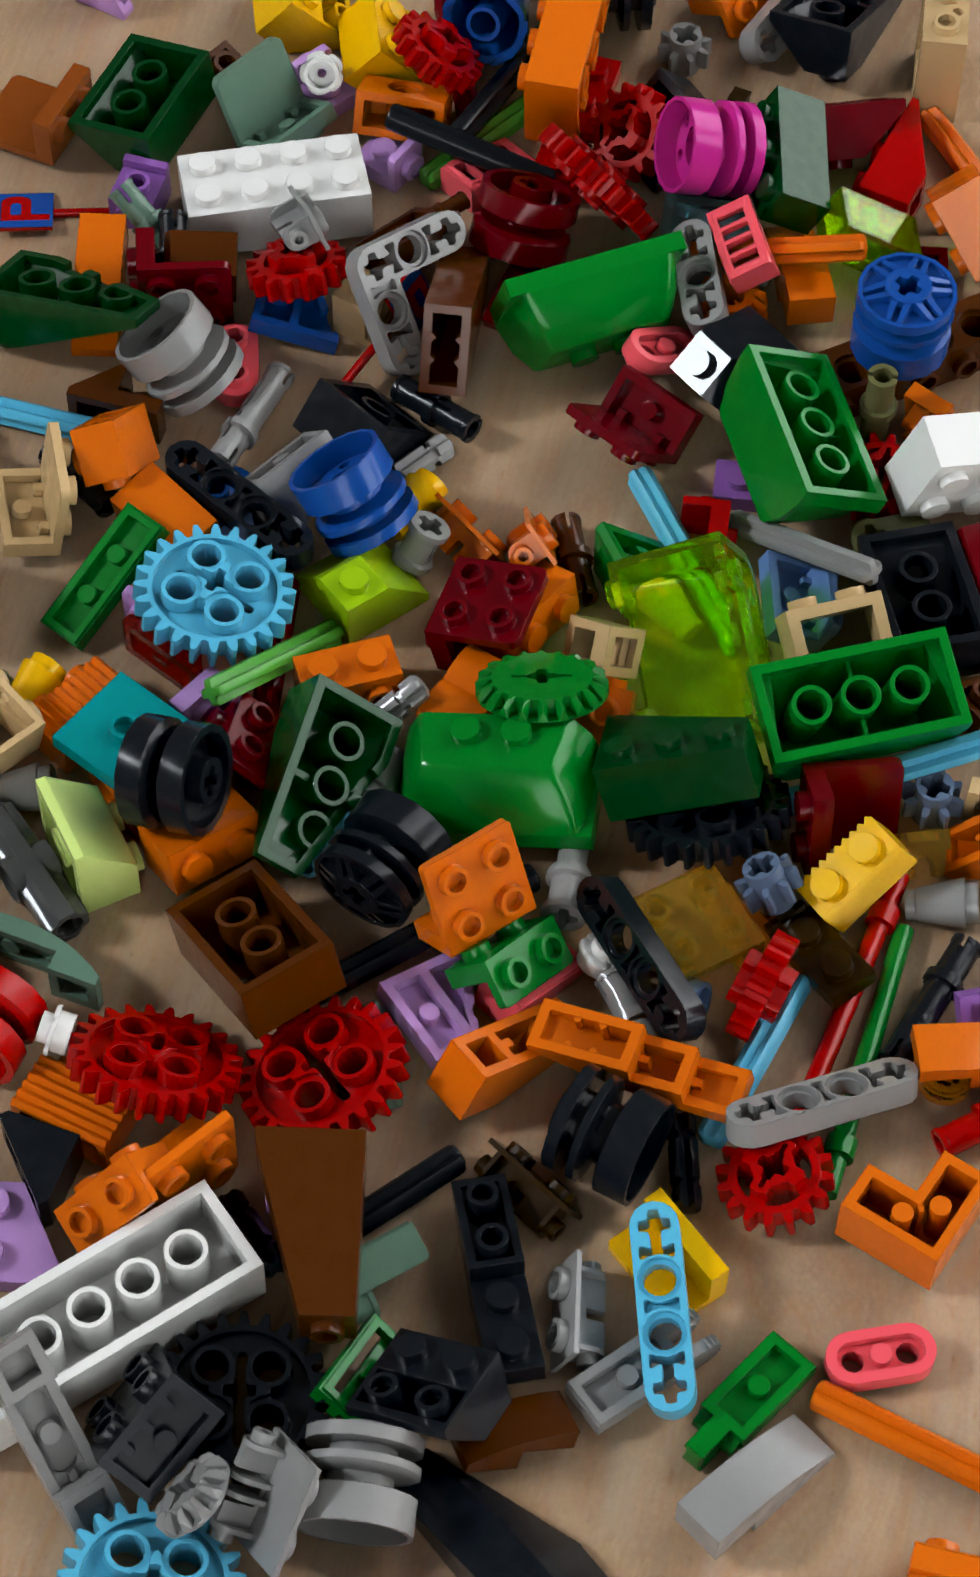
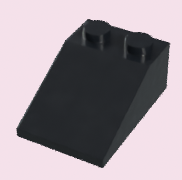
(928, 586)

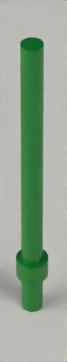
(842, 1140)

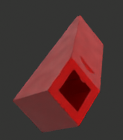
(897, 165)

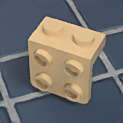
(37, 501)

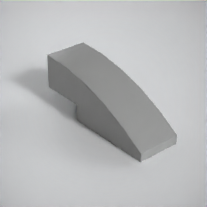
(752, 1485)

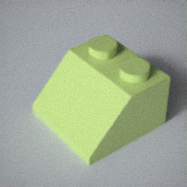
(89, 842)

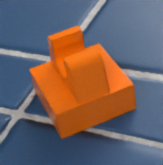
(922, 402)

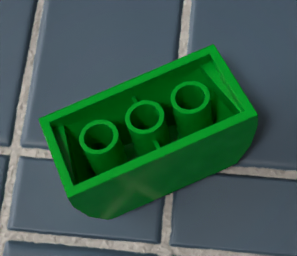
(588, 303)
(797, 438)
(859, 701)
(493, 768)

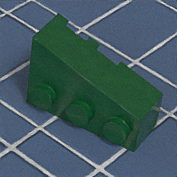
(675, 764)

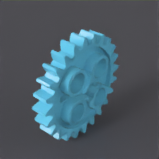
(213, 594)
(156, 1551)

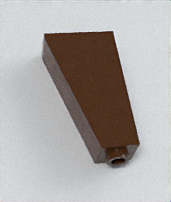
(453, 321)
(317, 1213)

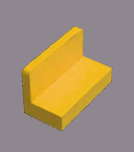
(703, 1267)

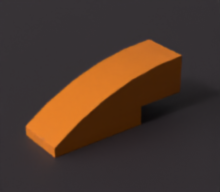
(102, 248)
(803, 288)

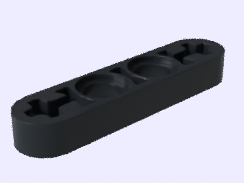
(244, 500)
(674, 1005)

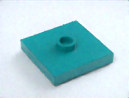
(98, 729)

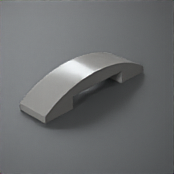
(52, 1434)

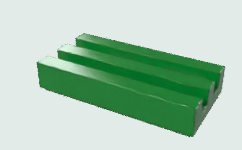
(325, 1388)

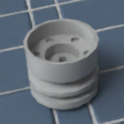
(181, 354)
(360, 1469)

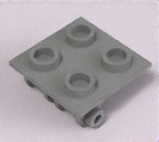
(270, 1511)

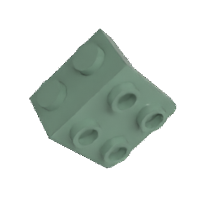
(266, 100)

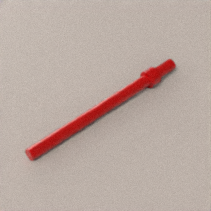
(880, 922)

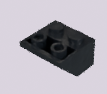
(434, 1388)

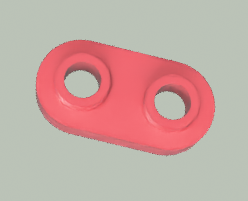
(655, 348)
(249, 372)
(877, 1353)

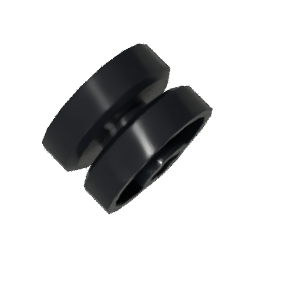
(173, 774)

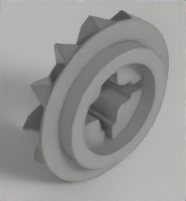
(193, 1496)

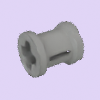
(420, 543)

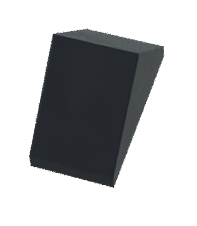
(44, 1158)

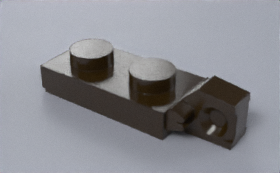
(822, 955)

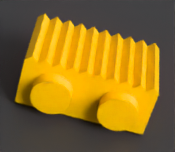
(856, 874)

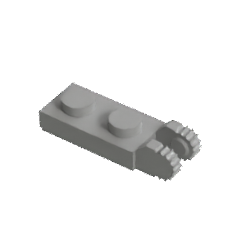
(615, 1383)

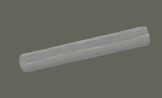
(806, 548)

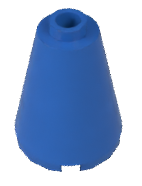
(493, 26)

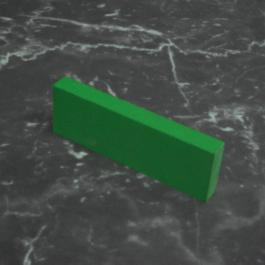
(103, 577)

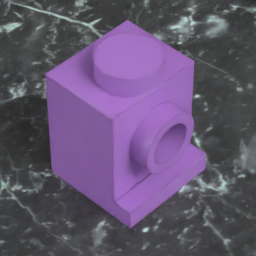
(149, 176)

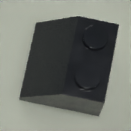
(356, 406)

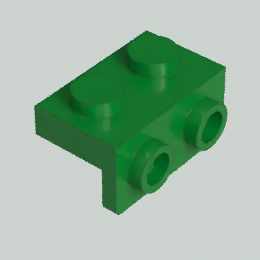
(513, 960)

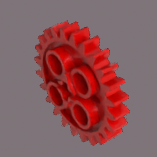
(598, 181)
(351, 1046)
(154, 1063)

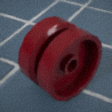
(524, 218)

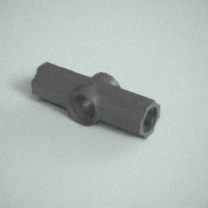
(37, 878)

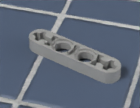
(770, 1118)

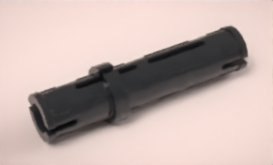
(935, 995)

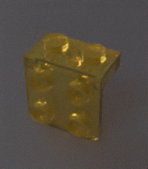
(701, 922)

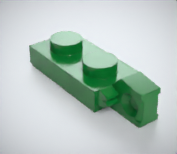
(747, 1400)

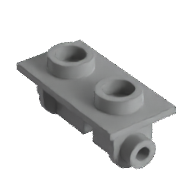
(299, 222)
(576, 1290)

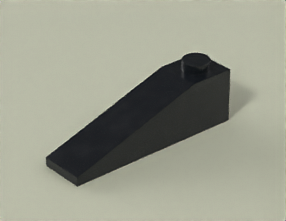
(832, 35)
(487, 1533)

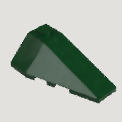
(53, 303)
(317, 769)

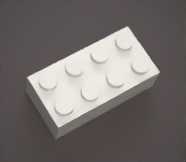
(244, 184)
(938, 467)

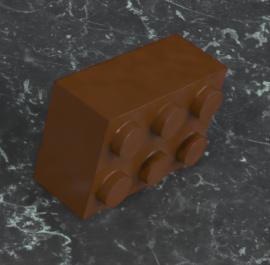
(256, 948)

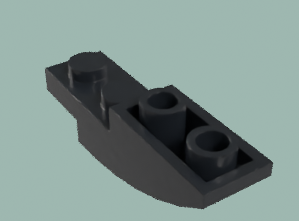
(497, 1276)

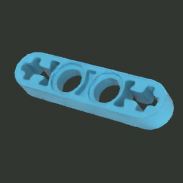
(657, 1310)

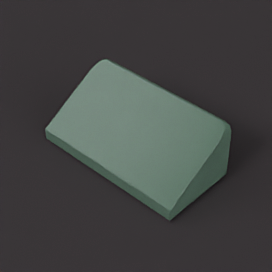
(390, 1256)

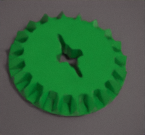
(542, 687)

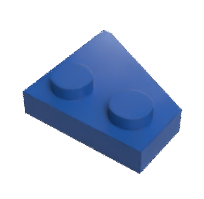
(295, 323)

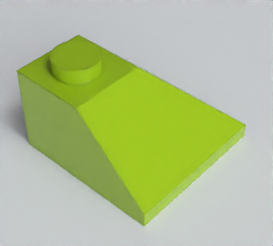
(361, 591)

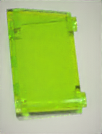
(699, 626)

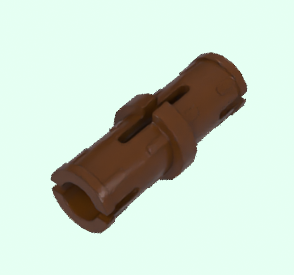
(575, 555)

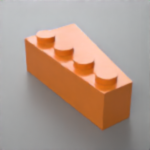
(560, 64)

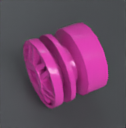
(709, 147)

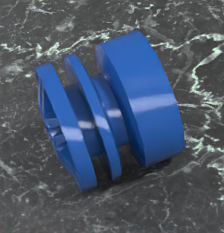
(903, 314)
(353, 493)

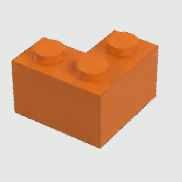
(956, 210)
(910, 1227)

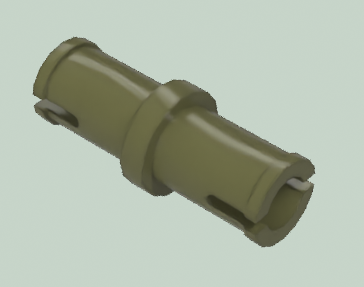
(878, 402)

